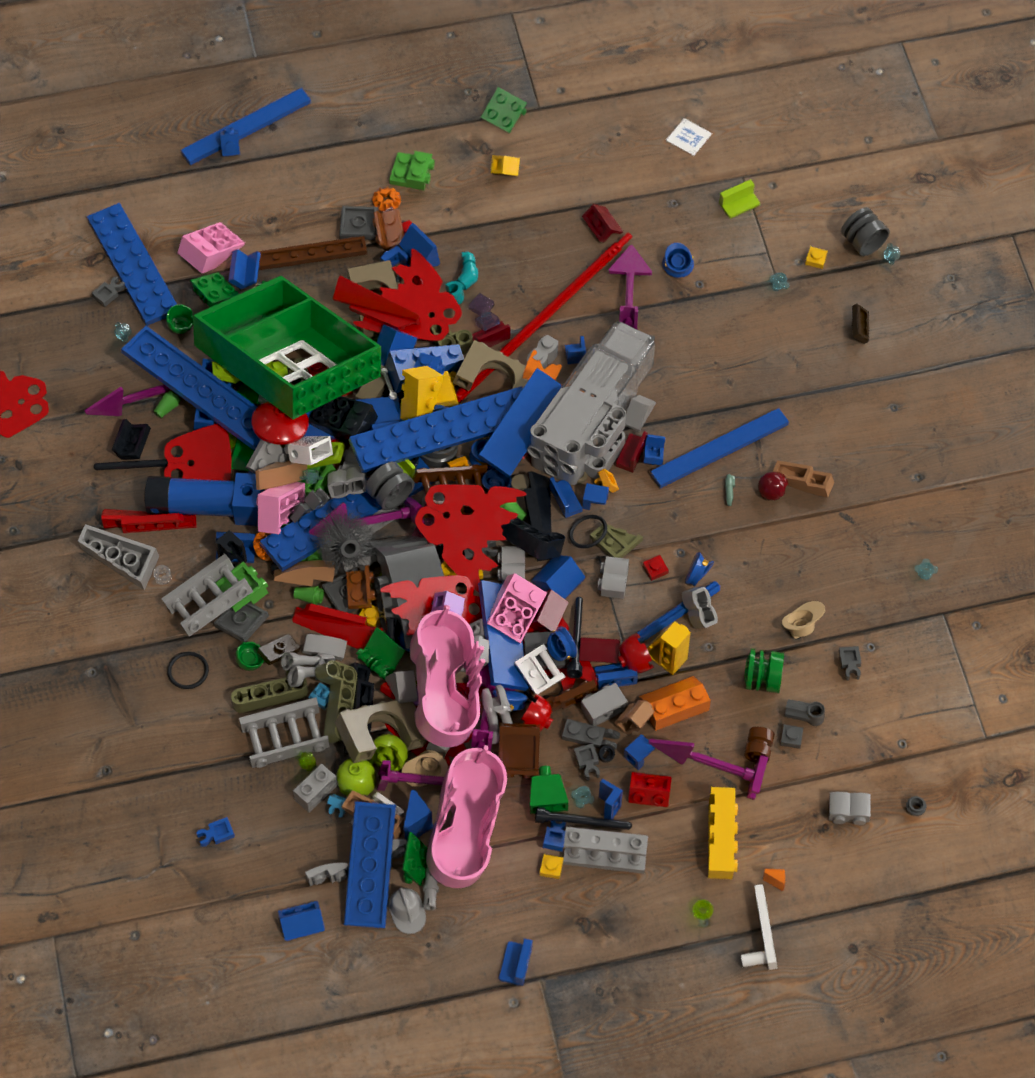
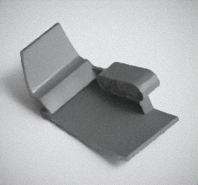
(402, 560)

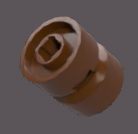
(759, 743)

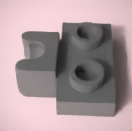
(313, 501)

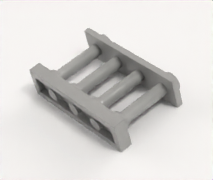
(199, 583)
(288, 714)
(605, 850)

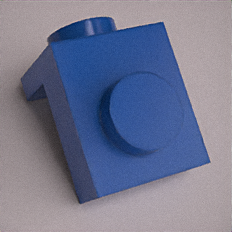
(229, 142)
(396, 255)
(432, 361)
(654, 449)

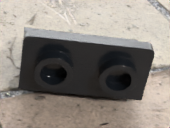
(130, 440)

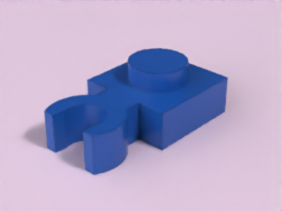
(219, 832)
(555, 836)

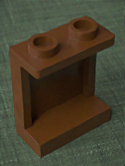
(519, 749)

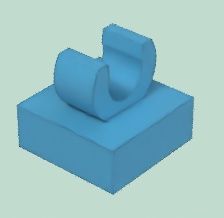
(321, 692)
(336, 802)

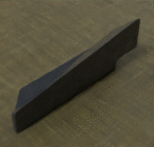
(539, 503)
(364, 690)

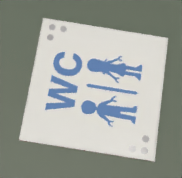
(689, 136)

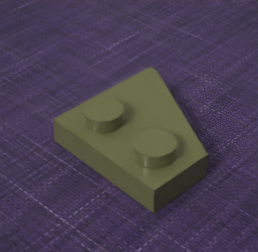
(616, 541)

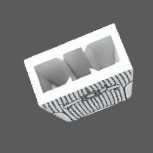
(301, 451)

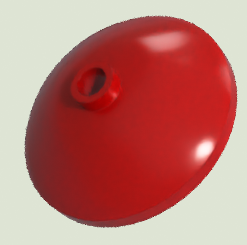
(277, 427)

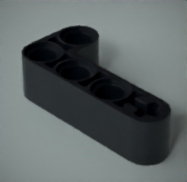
(532, 540)

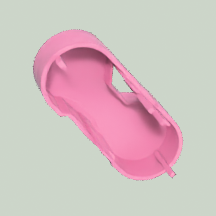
(440, 650)
(473, 795)

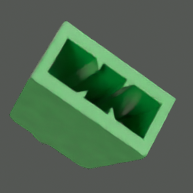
(548, 792)

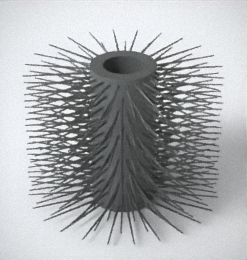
(344, 540)

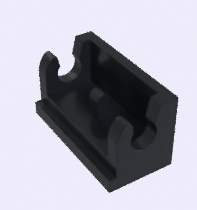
(232, 547)

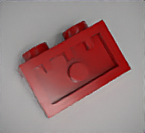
(650, 789)

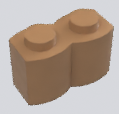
(634, 716)

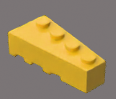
(722, 833)

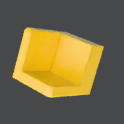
(505, 165)

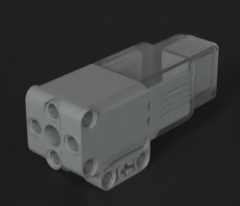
(592, 406)

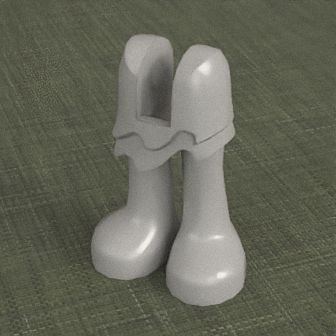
(297, 673)
(497, 704)

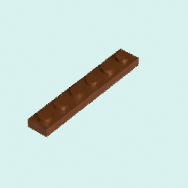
(312, 252)

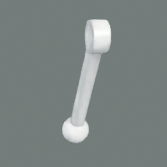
(393, 395)

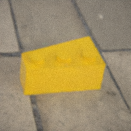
(420, 391)
(671, 647)

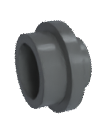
(916, 801)

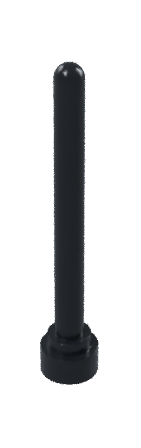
(132, 464)
(575, 669)
(544, 815)

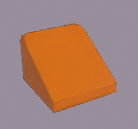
(775, 877)

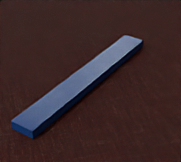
(247, 125)
(719, 448)

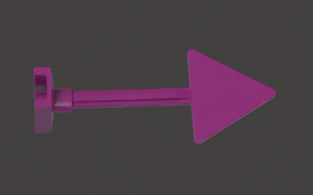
(630, 264)
(112, 404)
(409, 511)
(483, 736)
(682, 750)
(388, 775)

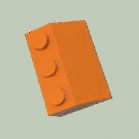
(677, 702)

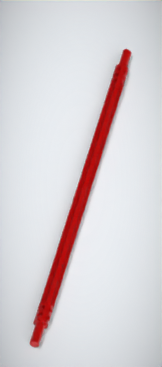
(555, 305)

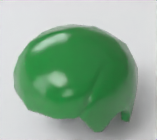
(179, 319)
(248, 657)

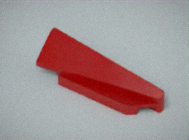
(373, 305)
(140, 521)
(335, 624)

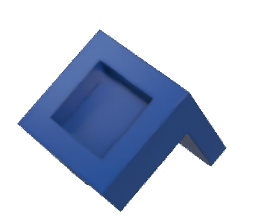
(575, 352)
(595, 494)
(638, 751)

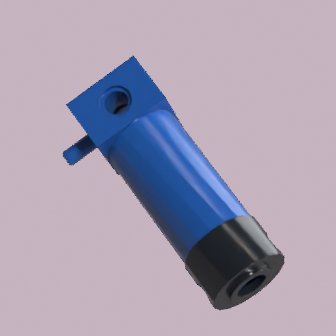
(204, 497)

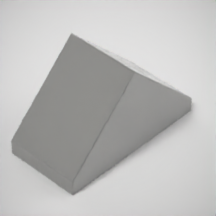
(638, 412)
(403, 686)

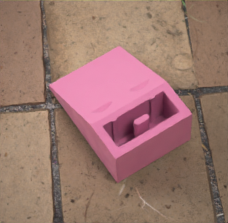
(209, 247)
(515, 607)

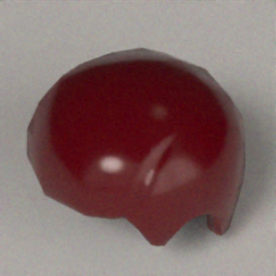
(772, 485)

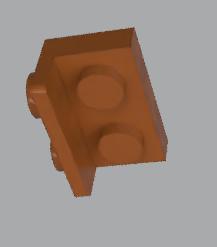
(388, 228)
(359, 589)

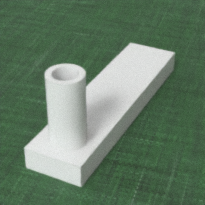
(767, 956)

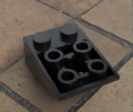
(344, 418)

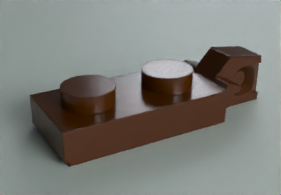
(574, 696)

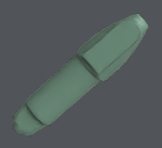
(729, 485)

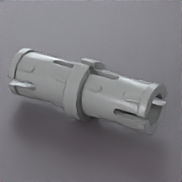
(430, 891)

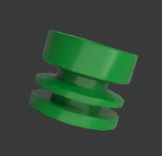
(764, 670)

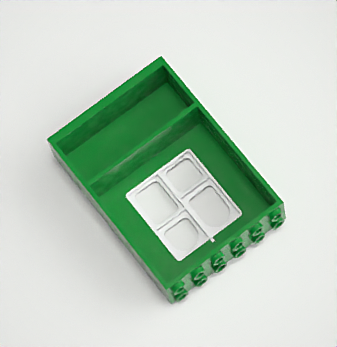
(278, 320)

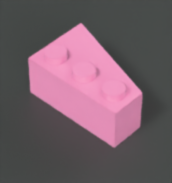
(277, 505)

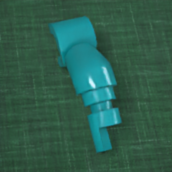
(467, 278)

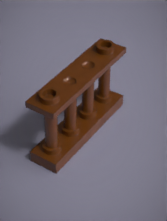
(448, 474)

